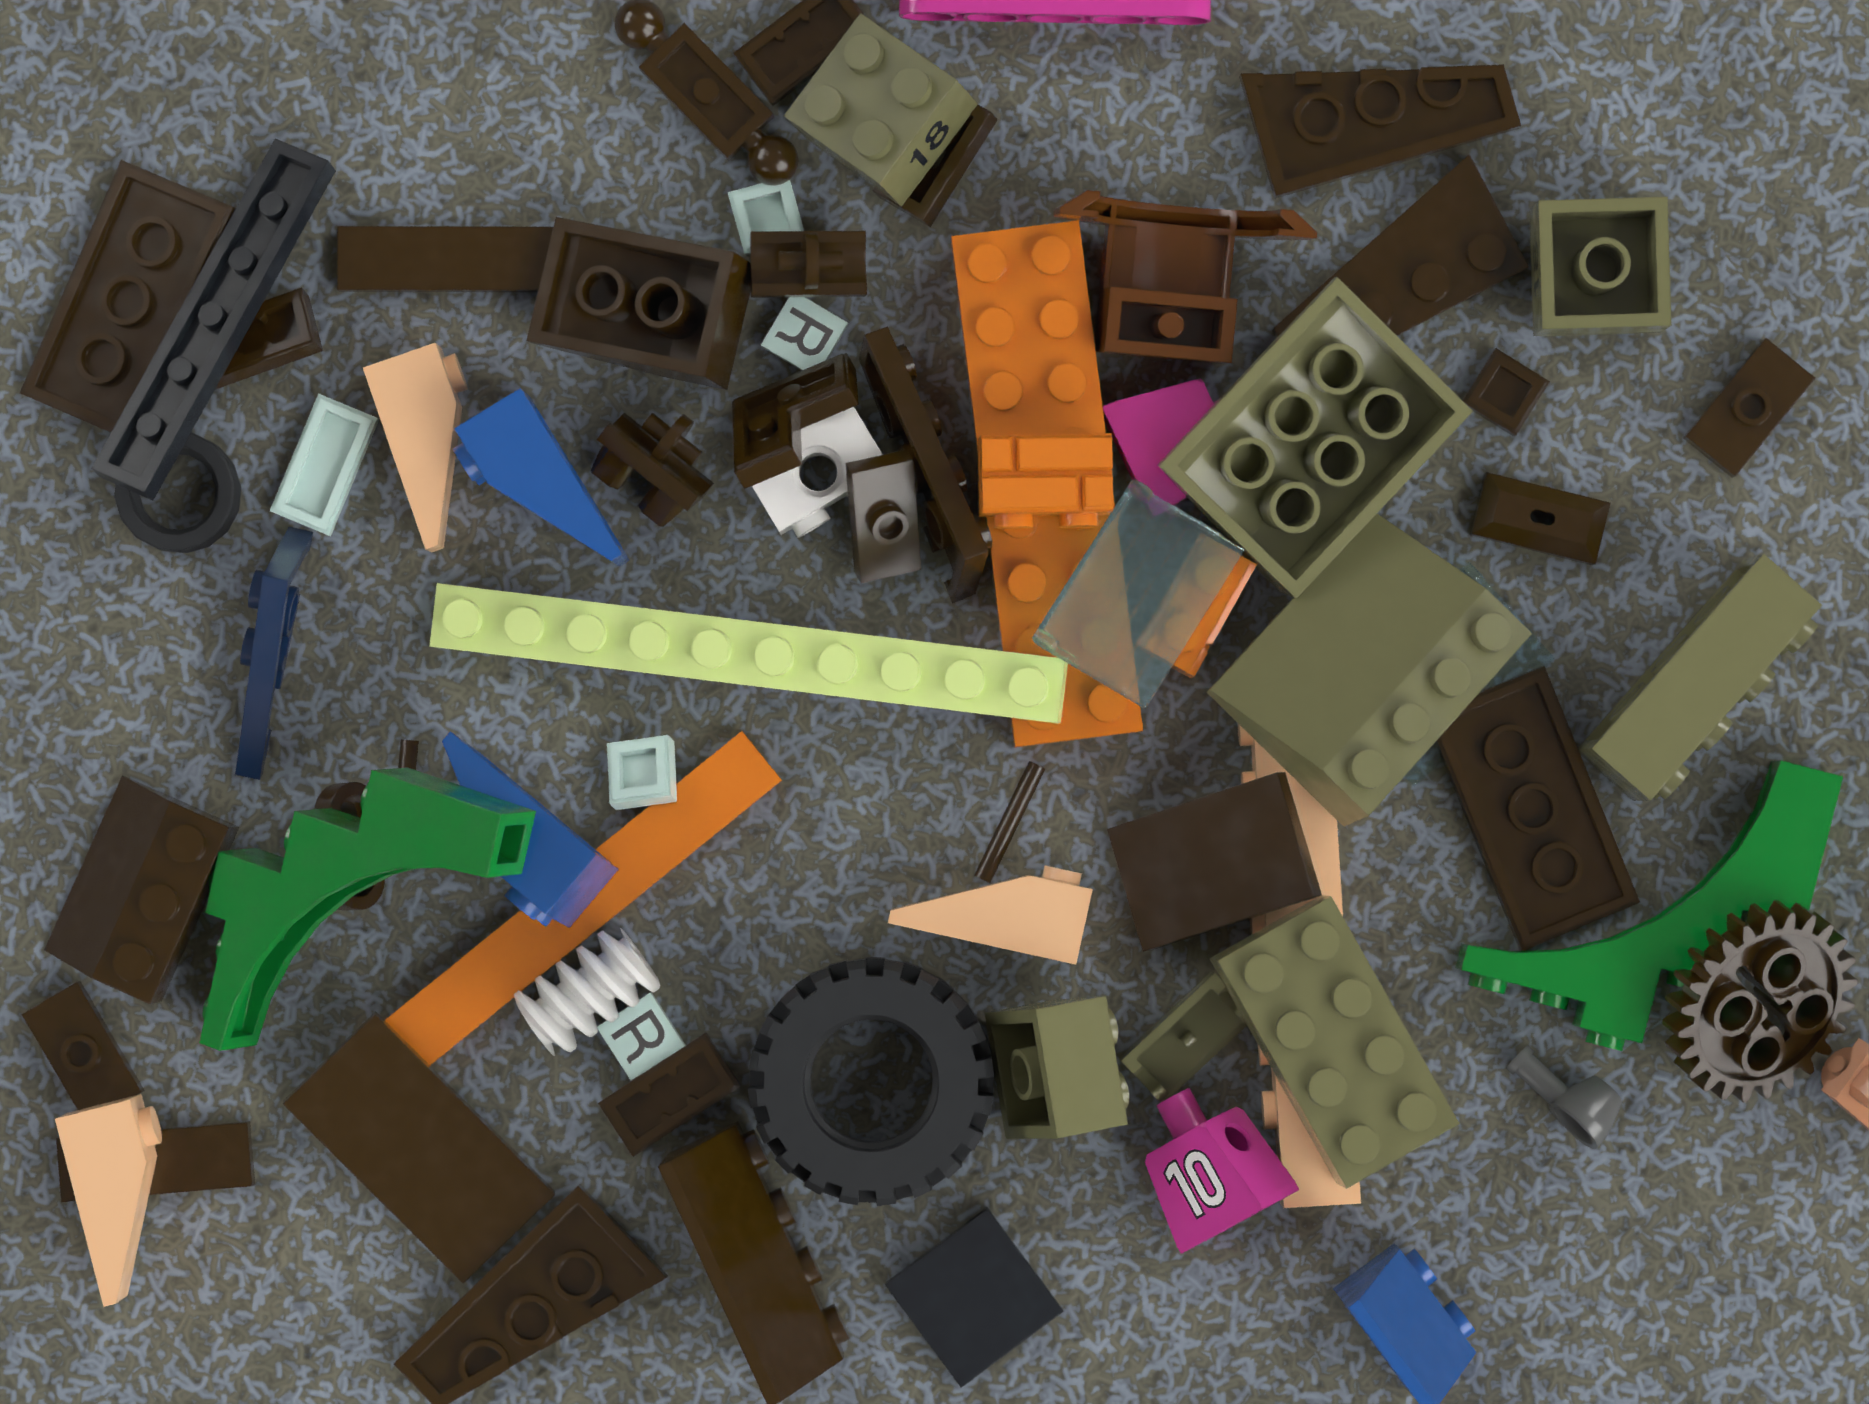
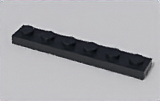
(213, 319)

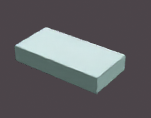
(324, 464)

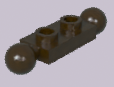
(706, 92)

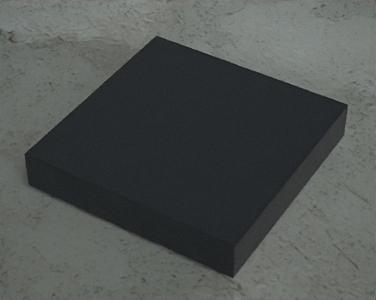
(974, 1297)

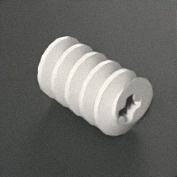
(587, 992)

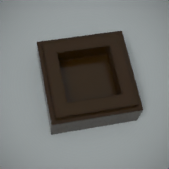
(1505, 392)

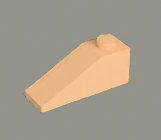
(419, 415)
(1018, 914)
(111, 1174)

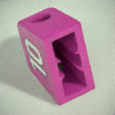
(1213, 1171)

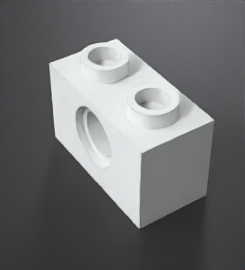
(789, 501)

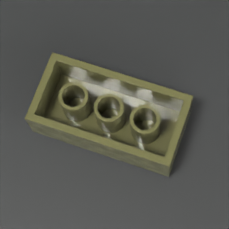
(1699, 679)
(1334, 1041)

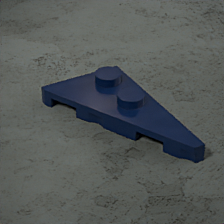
(268, 645)

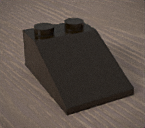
(642, 302)

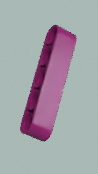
(1060, 11)

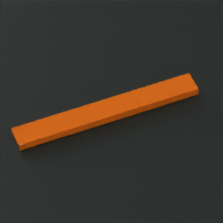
(642, 853)

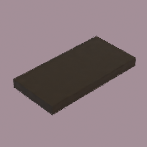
(124, 294)
(1534, 811)
(419, 1147)

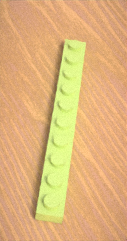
(749, 653)

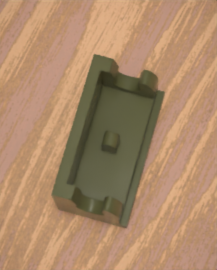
(1185, 1038)

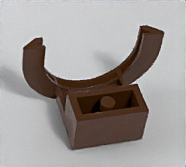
(1172, 273)

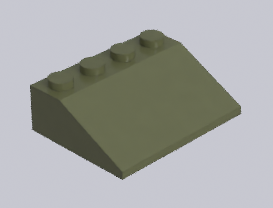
(1314, 439)
(1368, 668)

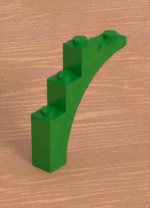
(329, 858)
(1617, 976)

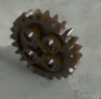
(1723, 1027)

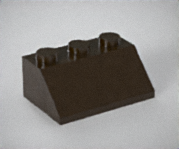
(140, 891)

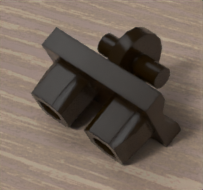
(808, 264)
(658, 455)

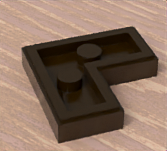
(771, 418)

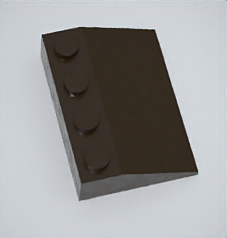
(753, 1260)

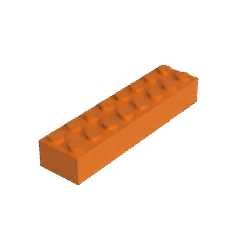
(1036, 374)

